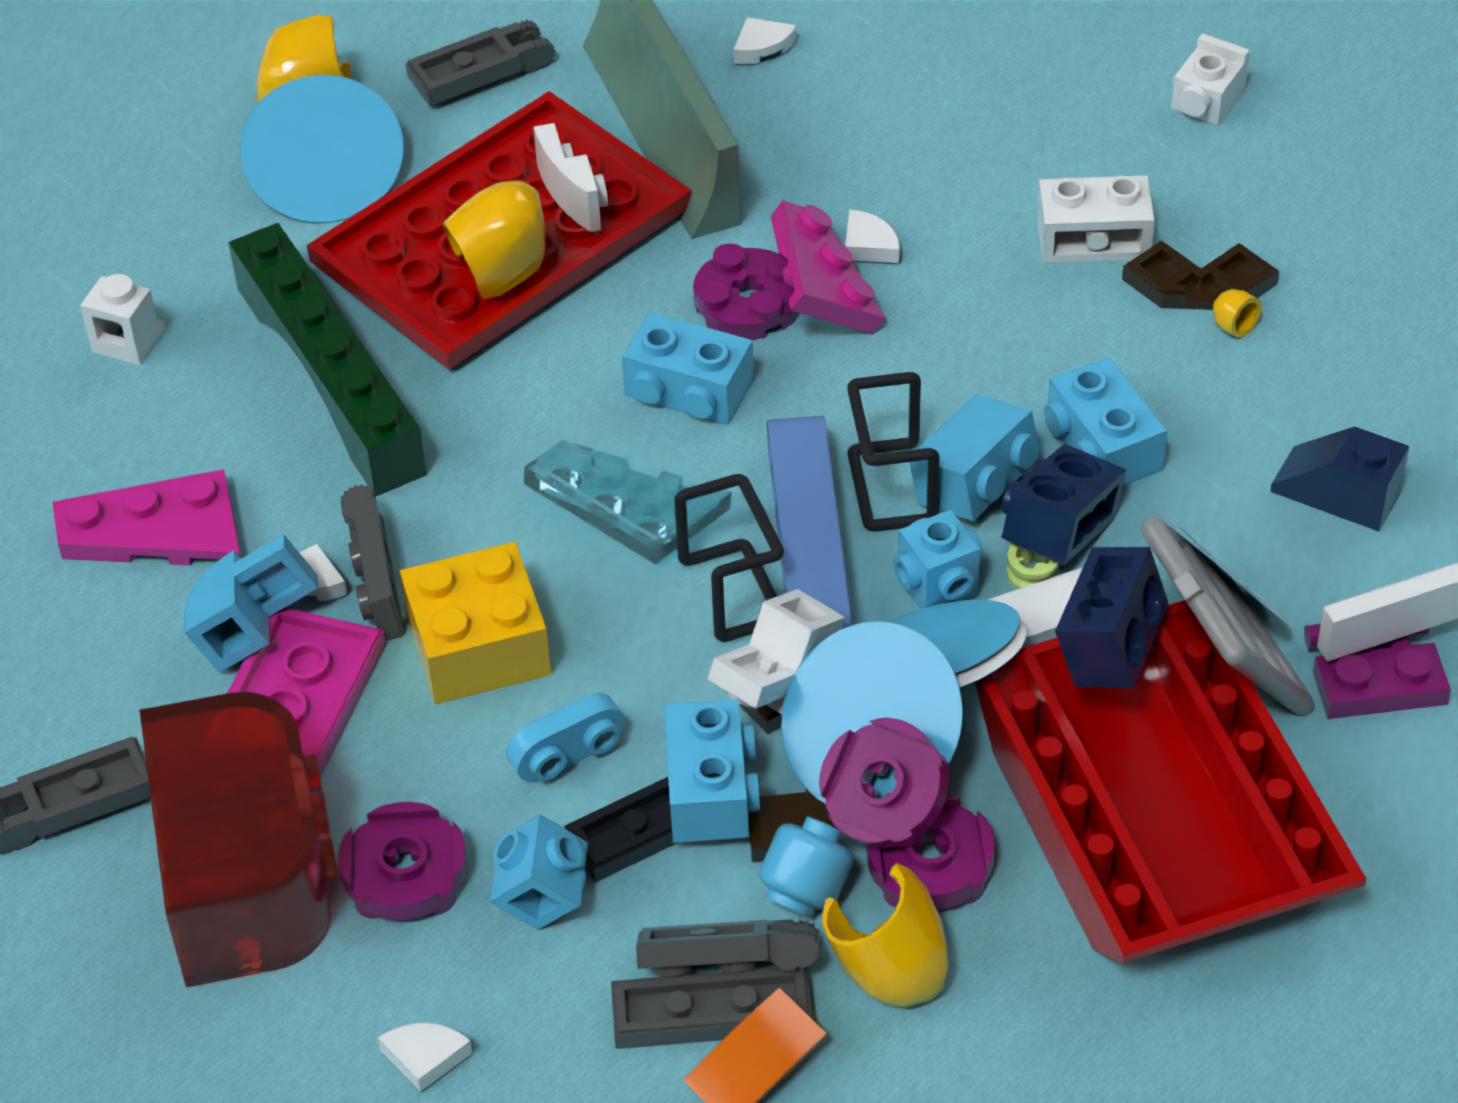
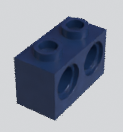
(1062, 503)
(1112, 617)

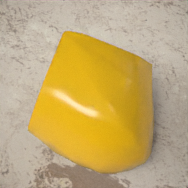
(298, 52)
(499, 235)
(904, 956)

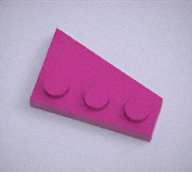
(822, 270)
(162, 519)

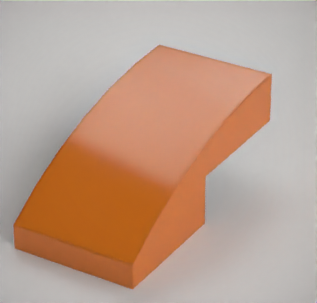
(757, 1053)

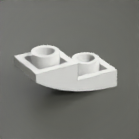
(569, 178)

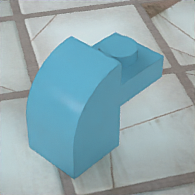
(236, 596)

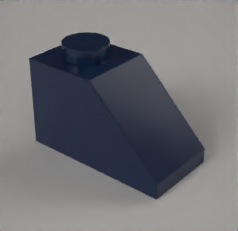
(1346, 475)

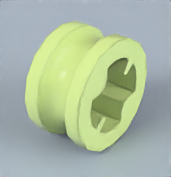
(1021, 558)

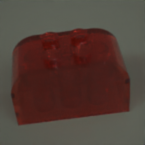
(238, 835)

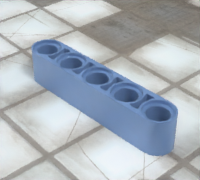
(807, 511)

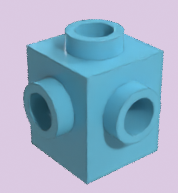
(938, 560)
(538, 872)

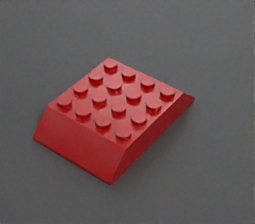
(1162, 799)

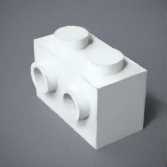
(1094, 219)

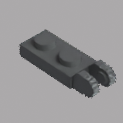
(479, 61)
(372, 560)
(72, 792)
(728, 944)

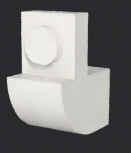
(780, 641)

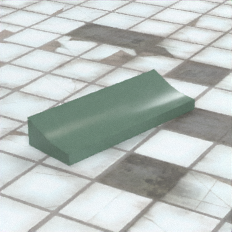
(667, 110)

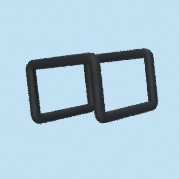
(868, 449)
(750, 561)

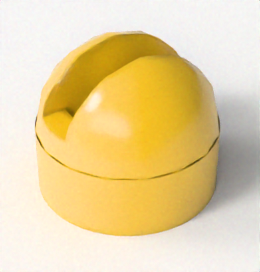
(1237, 312)

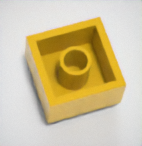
(475, 622)

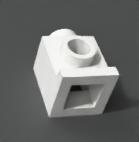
(1210, 80)
(117, 304)

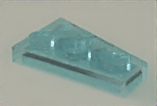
(618, 500)

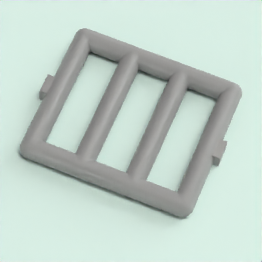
(1227, 616)

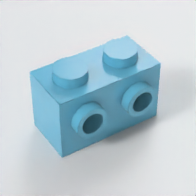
(673, 368)
(1107, 418)
(979, 454)
(707, 770)

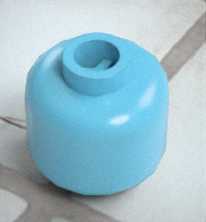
(805, 865)

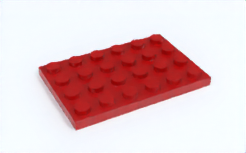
(408, 274)

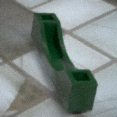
(363, 405)

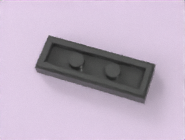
(697, 1005)

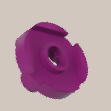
(740, 269)
(899, 815)
(952, 877)
(410, 891)

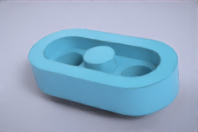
(565, 737)

